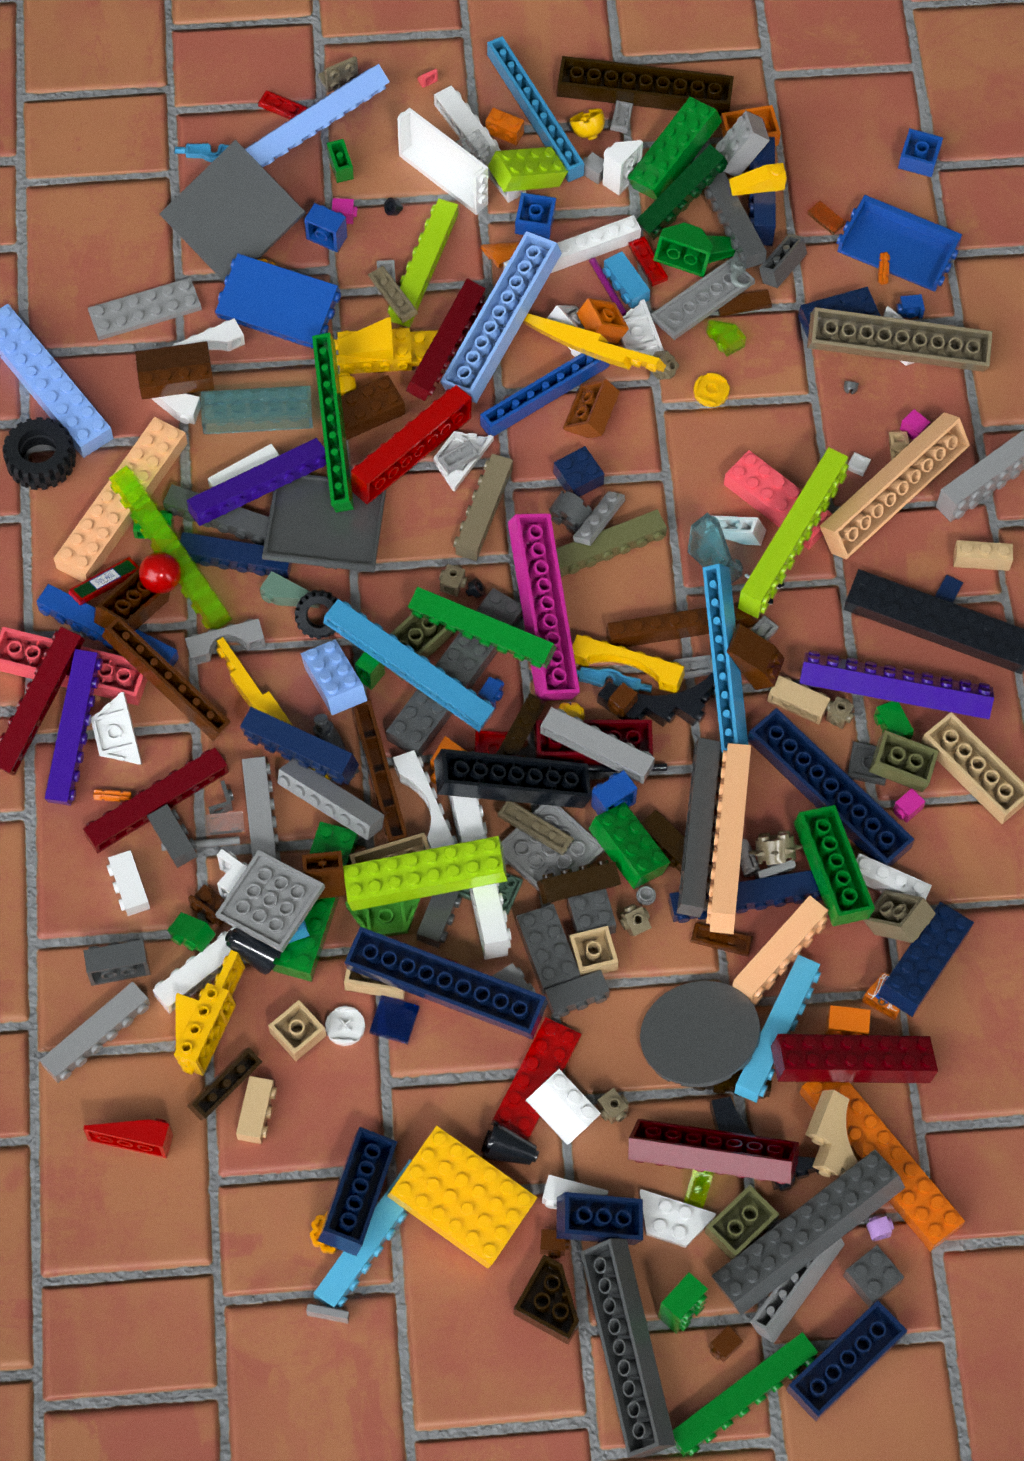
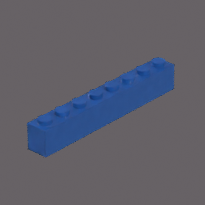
(540, 393)
(81, 619)

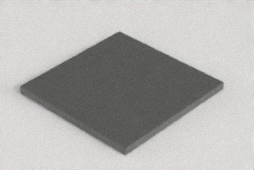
(232, 210)
(310, 532)

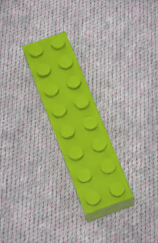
(425, 873)

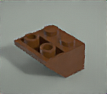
(327, 869)

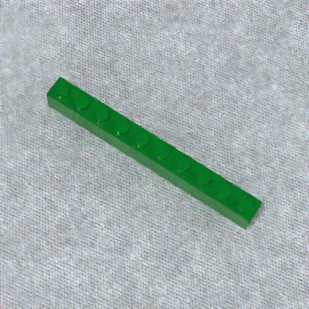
(333, 422)

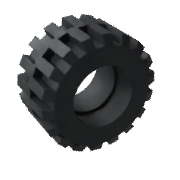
(301, 613)

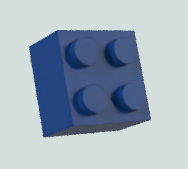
(920, 152)
(535, 215)
(326, 227)
(613, 793)

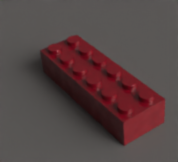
(631, 731)

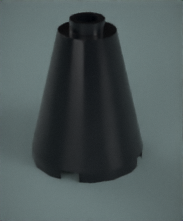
(252, 950)
(508, 1146)

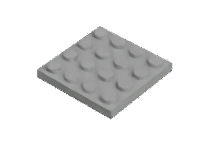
(535, 859)
(270, 901)

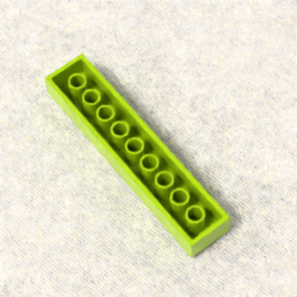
(793, 532)

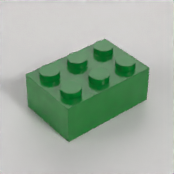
(682, 1303)

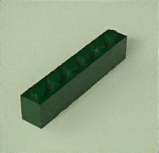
(682, 192)

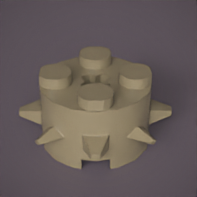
(775, 848)

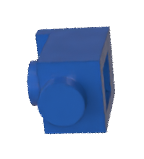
(911, 306)
(492, 691)

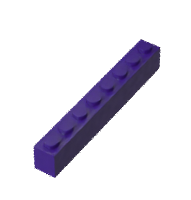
(257, 482)
(73, 727)

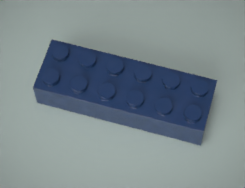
(763, 205)
(299, 746)
(926, 959)
(357, 1191)
(846, 1360)

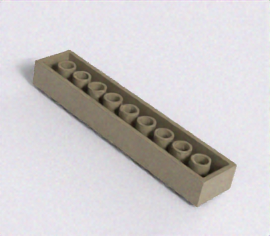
(899, 339)

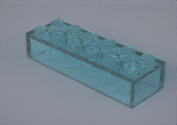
(256, 409)

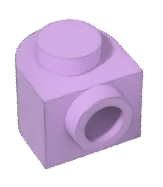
(880, 1227)

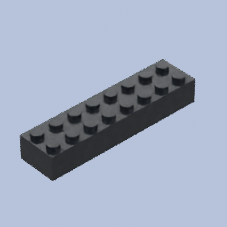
(512, 778)

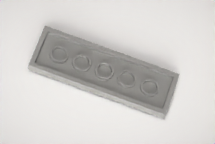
(699, 301)
(144, 308)

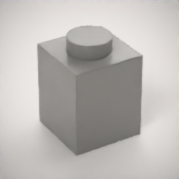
(593, 167)

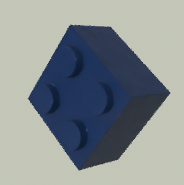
(579, 472)

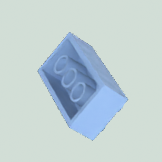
(333, 677)

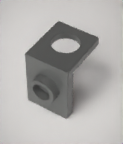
(227, 806)

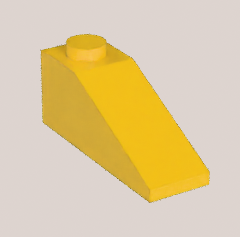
(762, 179)

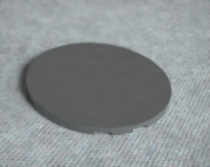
(700, 1033)

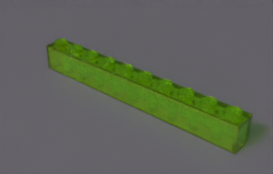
(165, 540)

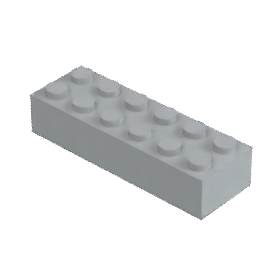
(982, 479)

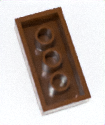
(371, 406)
(129, 602)

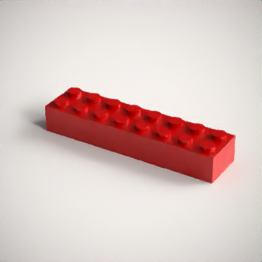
(411, 444)

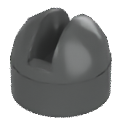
(851, 385)

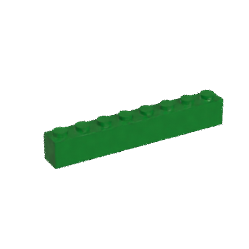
(481, 627)
(743, 1394)

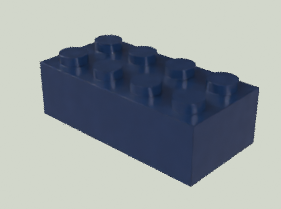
(853, 301)
(599, 1218)

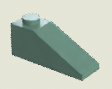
(282, 591)

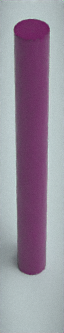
(607, 285)

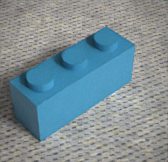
(626, 280)

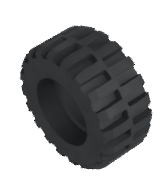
(39, 433)

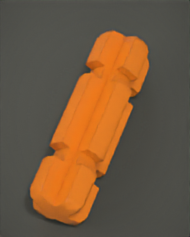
(883, 268)
(112, 795)

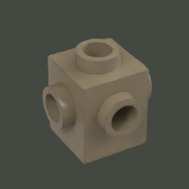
(669, 361)
(452, 580)
(840, 712)
(635, 919)
(613, 1106)

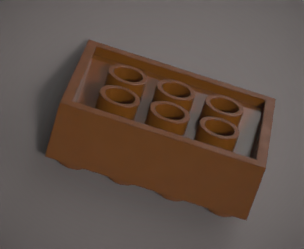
(174, 370)

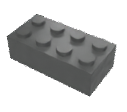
(547, 947)

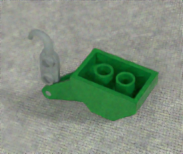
(692, 250)

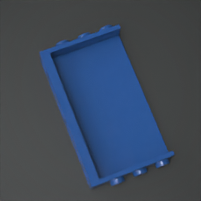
(916, 247)
(277, 300)

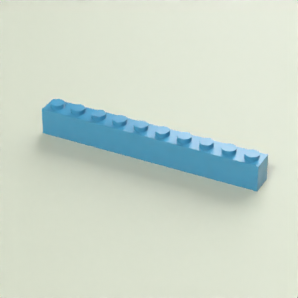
(534, 106)
(409, 665)
(725, 671)

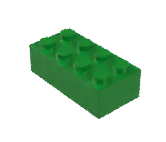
(629, 845)

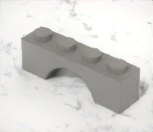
(203, 645)

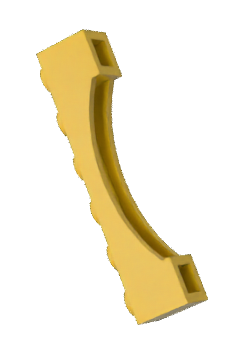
(592, 651)

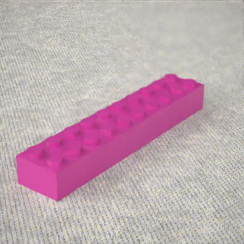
(544, 602)

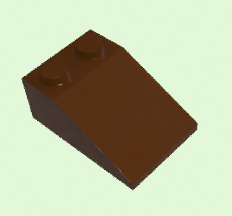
(755, 657)

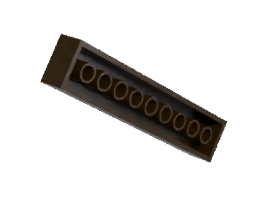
(642, 84)

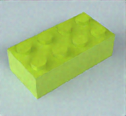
(527, 169)

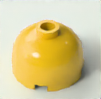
(588, 124)

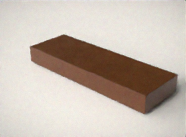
(747, 302)
(733, 943)

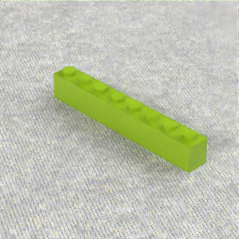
(426, 255)

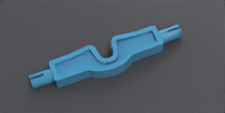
(200, 151)
(599, 678)

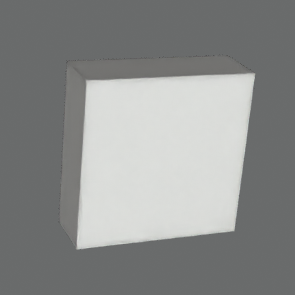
(858, 464)

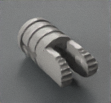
(748, 861)

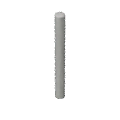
(214, 842)

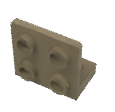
(339, 74)

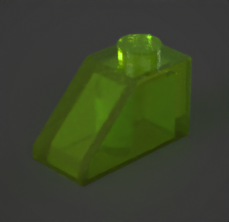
(698, 1188)

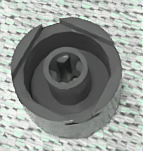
(569, 511)

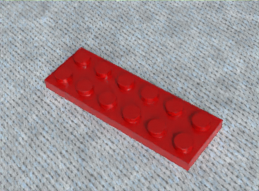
(546, 1055)

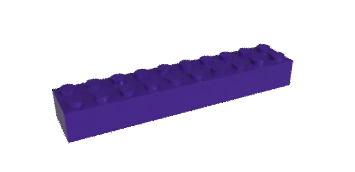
(897, 685)

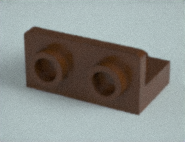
(207, 903)

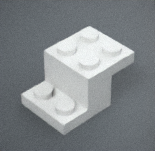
(233, 868)

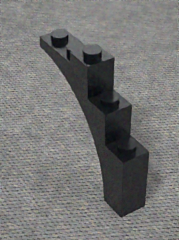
(663, 708)
(727, 1119)

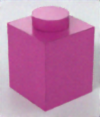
(346, 207)
(914, 424)
(908, 805)

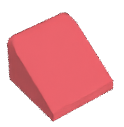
(428, 78)

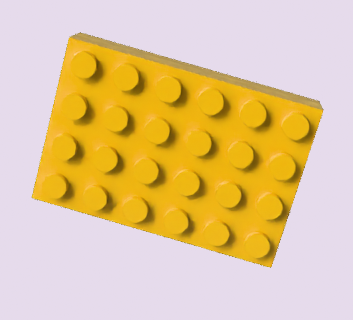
(462, 1197)

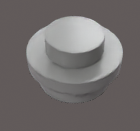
(646, 895)

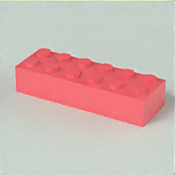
(767, 491)

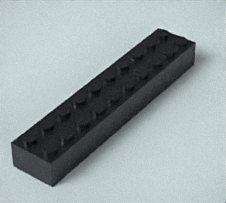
(937, 620)

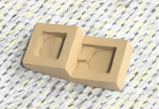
(897, 442)

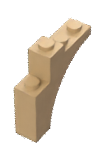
(830, 1132)

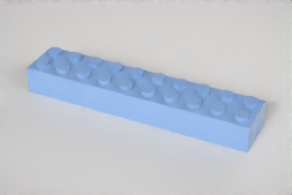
(318, 116)
(502, 315)
(50, 384)

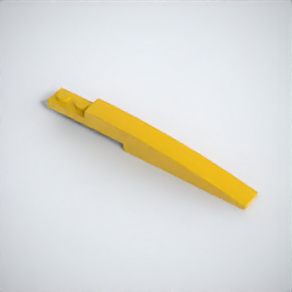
(592, 344)
(247, 688)

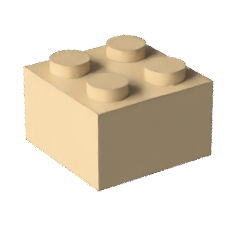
(593, 951)
(297, 1030)

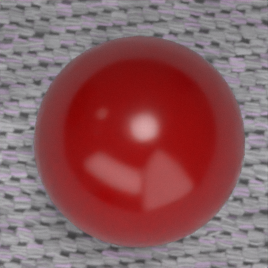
(160, 572)

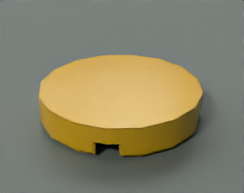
(711, 390)

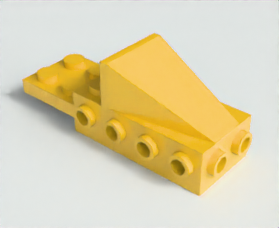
(381, 348)
(204, 1020)

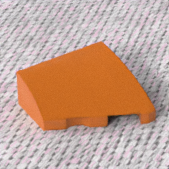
(499, 252)

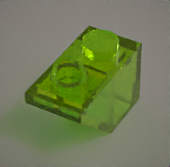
(726, 335)

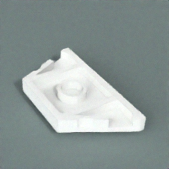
(642, 332)
(480, 443)
(115, 731)
(673, 1219)

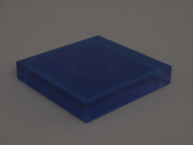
(394, 1019)

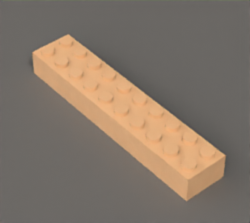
(894, 485)
(107, 518)
(728, 838)

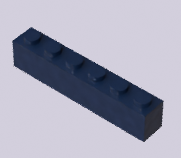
(232, 555)

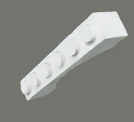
(222, 337)
(411, 774)

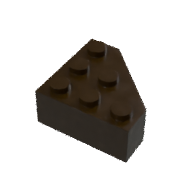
(548, 1301)

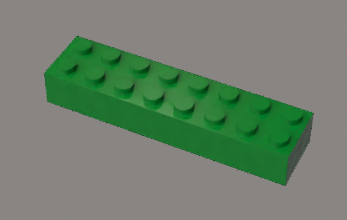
(302, 956)

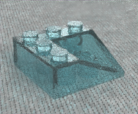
(709, 546)

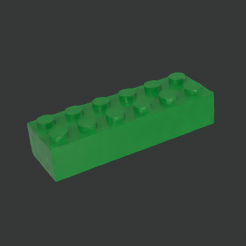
(675, 148)
(834, 865)

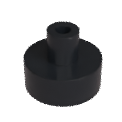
(393, 206)
(476, 588)

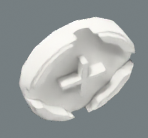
(345, 1026)

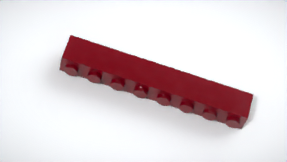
(445, 340)
(38, 699)
(171, 790)

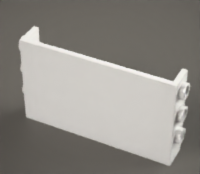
(443, 161)

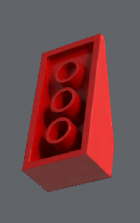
(142, 1136)

